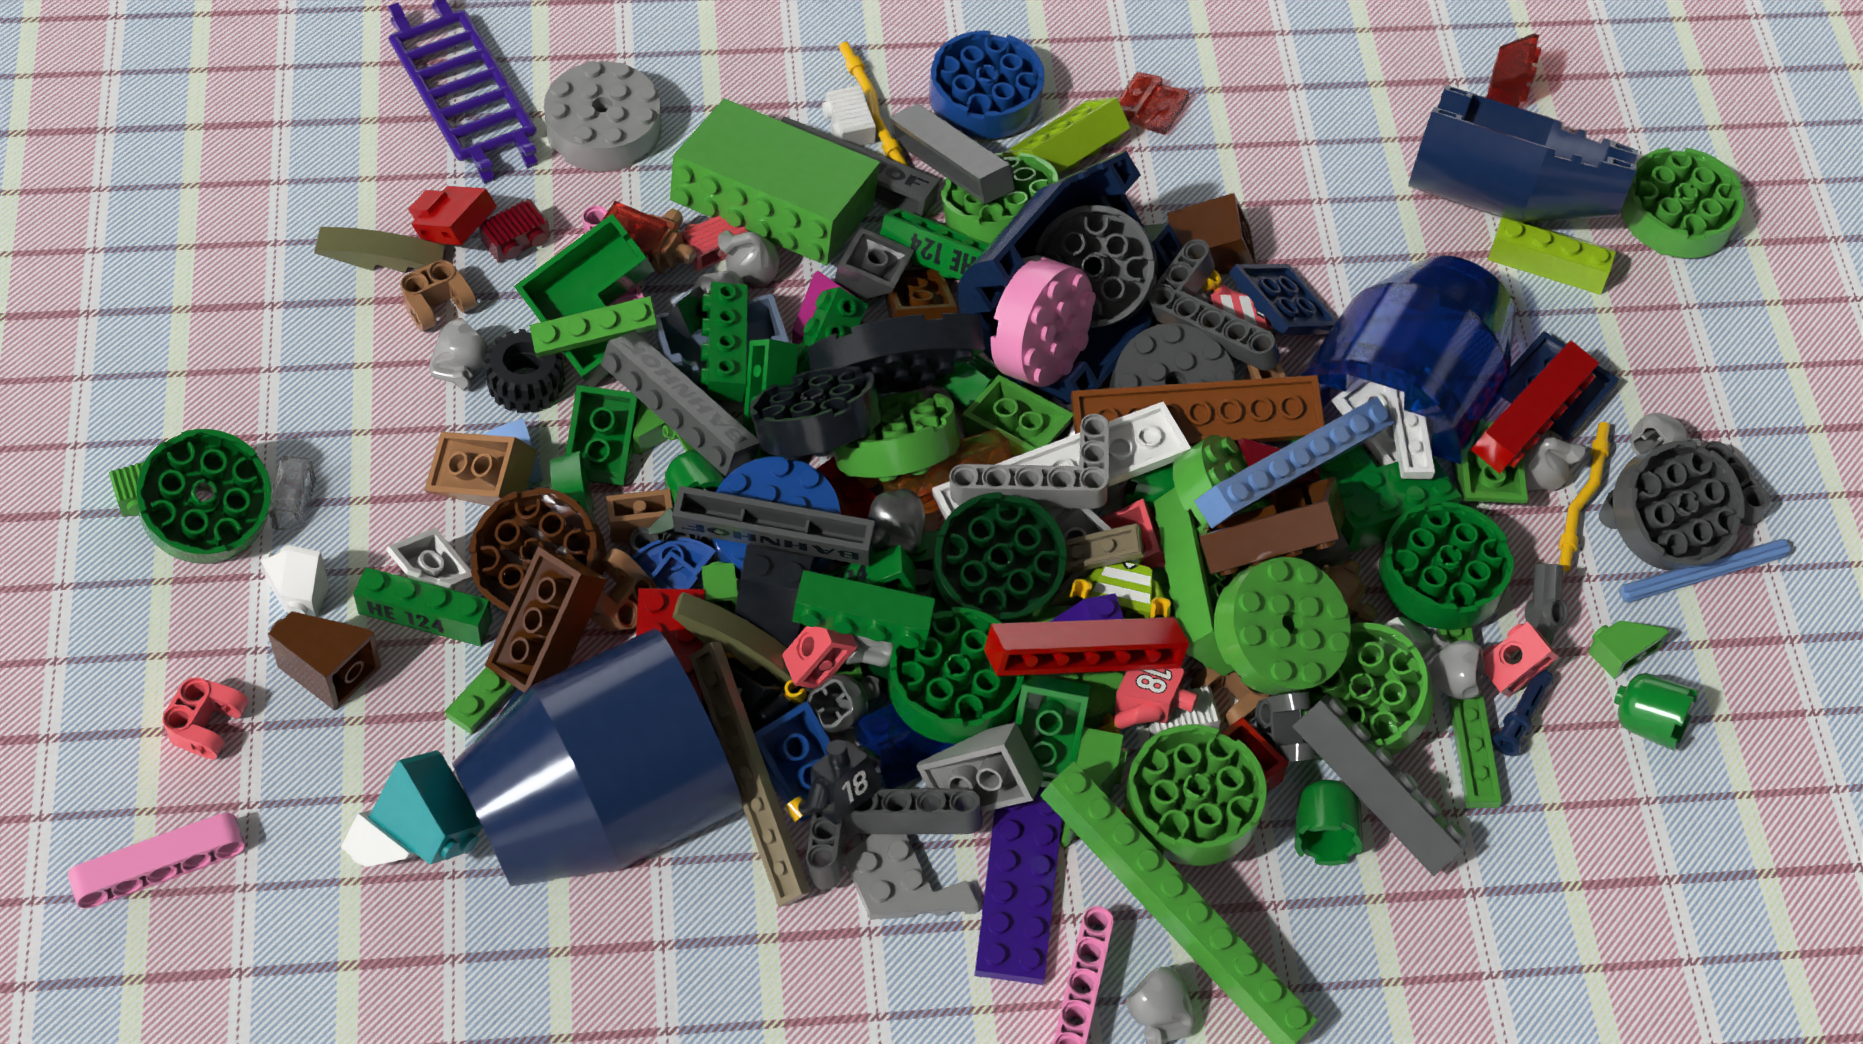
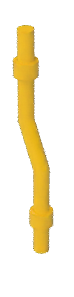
(856, 68)
(1569, 540)

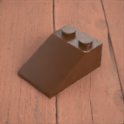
(920, 293)

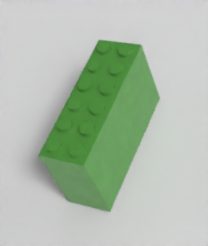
(774, 180)

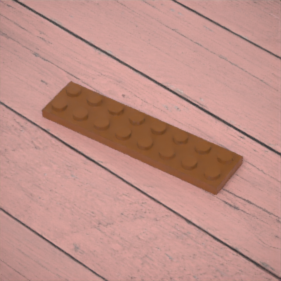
(1237, 408)

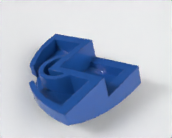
(674, 562)

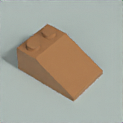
(479, 467)

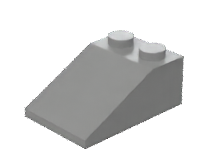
(991, 764)

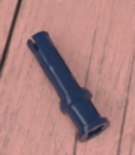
(1518, 722)

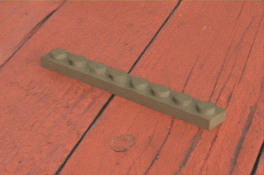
(750, 774)

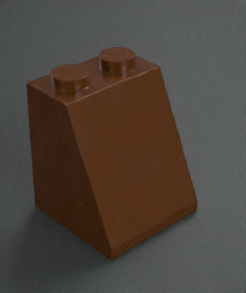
(1220, 225)
(324, 655)

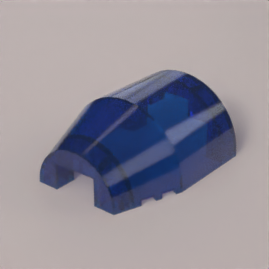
(1434, 334)

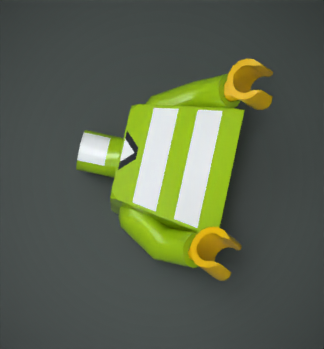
(1134, 587)

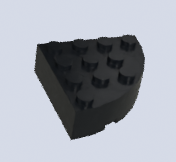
(904, 350)

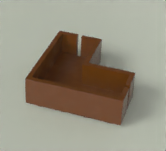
(1276, 529)

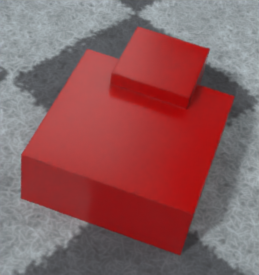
(451, 214)

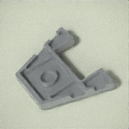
(895, 884)

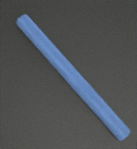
(1721, 566)

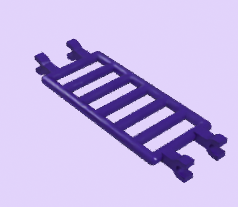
(429, 96)

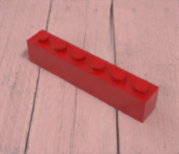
(1535, 406)
(1085, 646)

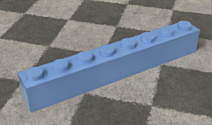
(1293, 462)

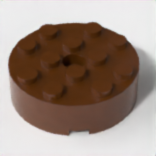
(516, 527)

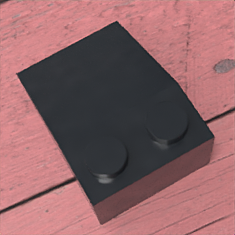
(770, 590)

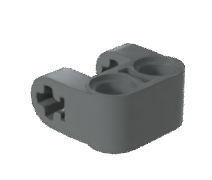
(1275, 721)

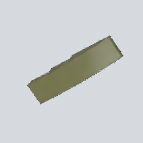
(372, 247)
(736, 635)

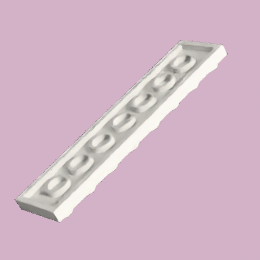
(1136, 446)

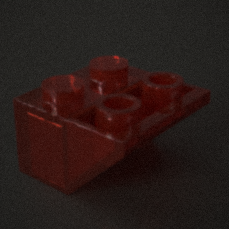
(1514, 70)

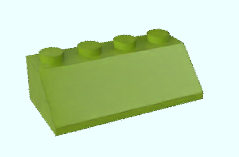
(1075, 134)
(1552, 255)

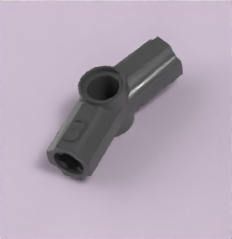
(1547, 608)

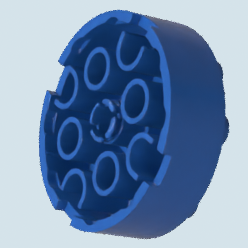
(986, 84)
(777, 482)

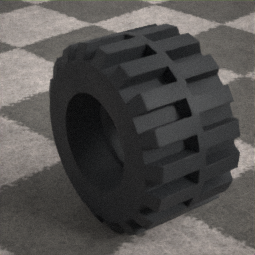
(522, 390)

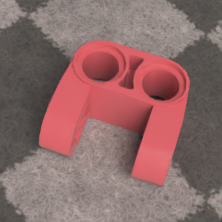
(197, 713)

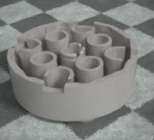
(602, 116)

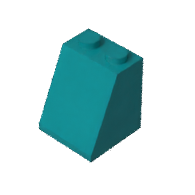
(427, 809)

